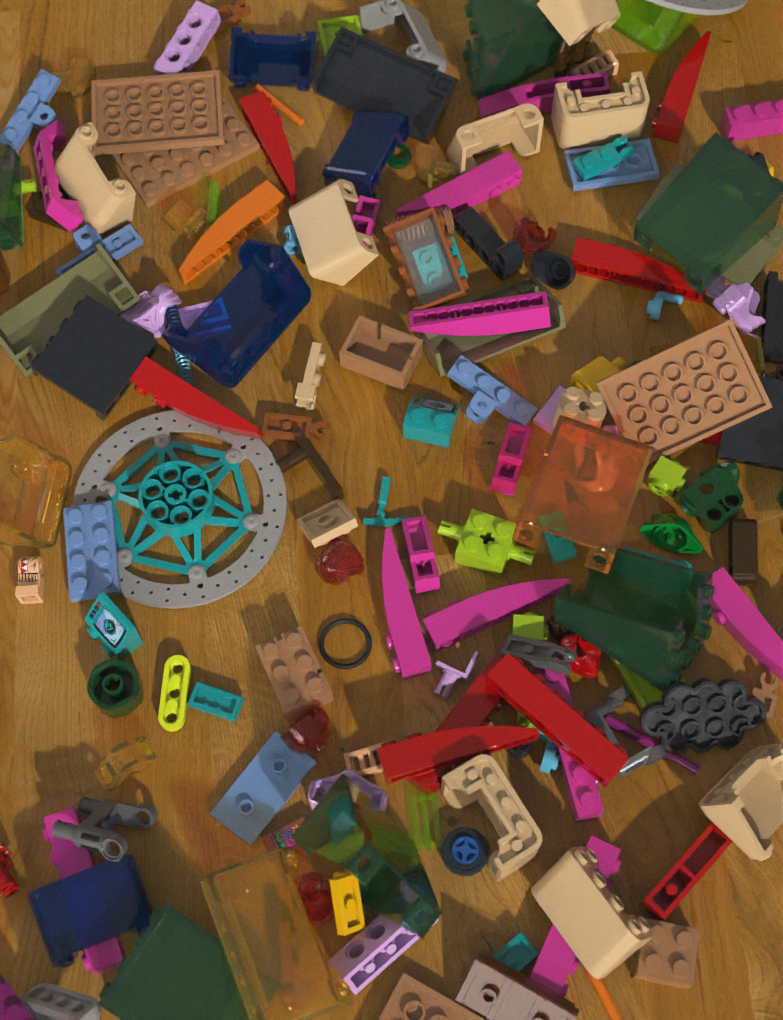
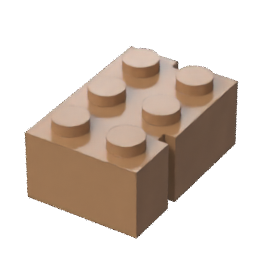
(381, 359)
(294, 673)

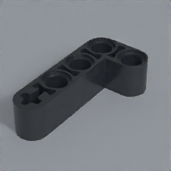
(500, 257)

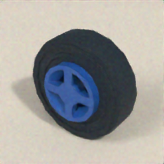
(465, 841)

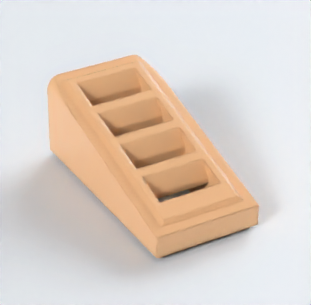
(605, 60)
(370, 751)

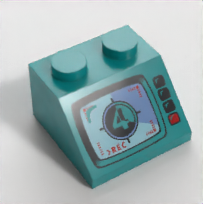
(430, 421)
(112, 628)

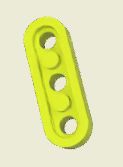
(174, 682)

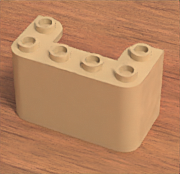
(600, 118)
(485, 782)

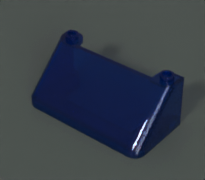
(244, 315)

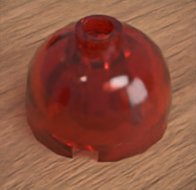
(309, 732)

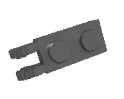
(539, 653)

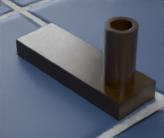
(306, 452)

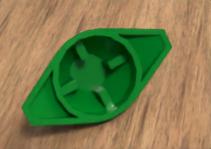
(671, 533)

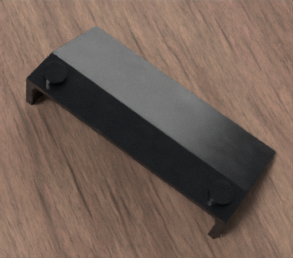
(374, 77)

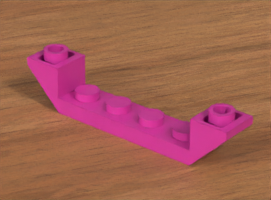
(62, 210)

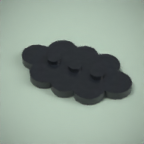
(702, 715)

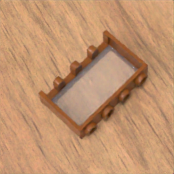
(426, 260)

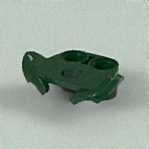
(724, 481)

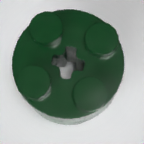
(125, 698)

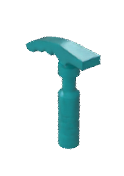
(380, 520)

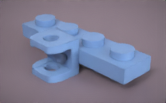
(32, 111)
(115, 245)
(489, 395)

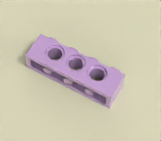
(187, 55)
(371, 952)

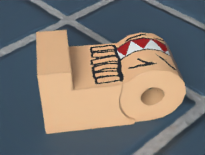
(30, 580)

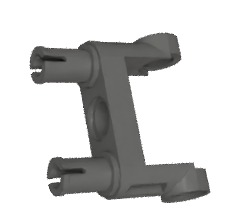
(596, 715)
(103, 815)

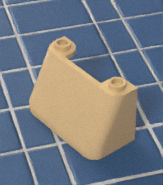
(102, 201)
(750, 801)

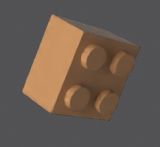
(668, 956)

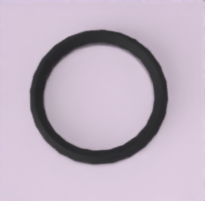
(351, 665)

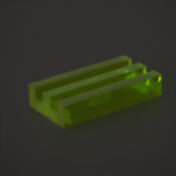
(213, 203)
(423, 799)

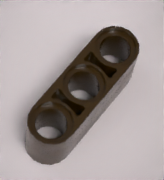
(743, 551)

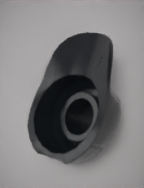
(553, 269)

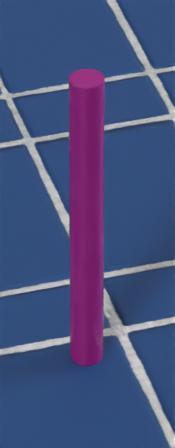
(648, 741)

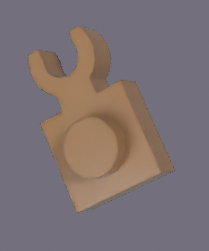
(766, 696)

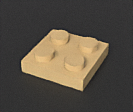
(327, 523)

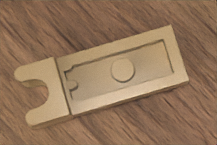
(306, 392)

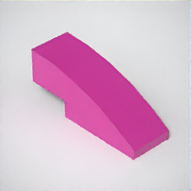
(367, 215)
(510, 459)
(420, 554)

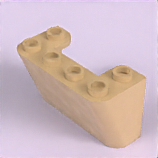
(578, 17)
(518, 126)
(328, 235)
(588, 913)

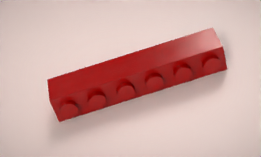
(470, 711)
(557, 720)

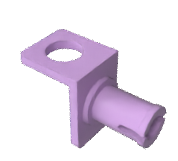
(451, 675)

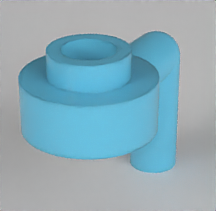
(654, 307)
(550, 758)

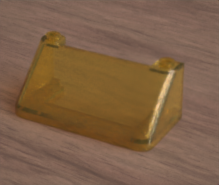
(272, 940)

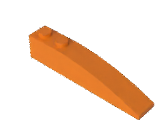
(232, 228)

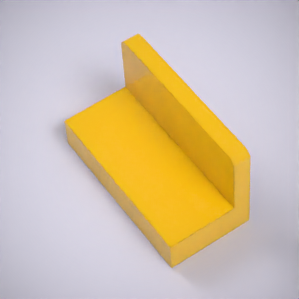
(347, 903)

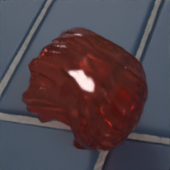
(532, 236)
(339, 562)
(316, 897)

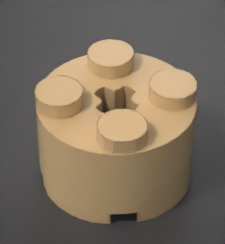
(581, 406)

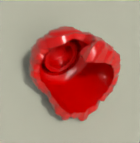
(587, 655)

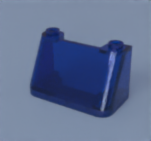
(273, 59)
(367, 149)
(91, 908)

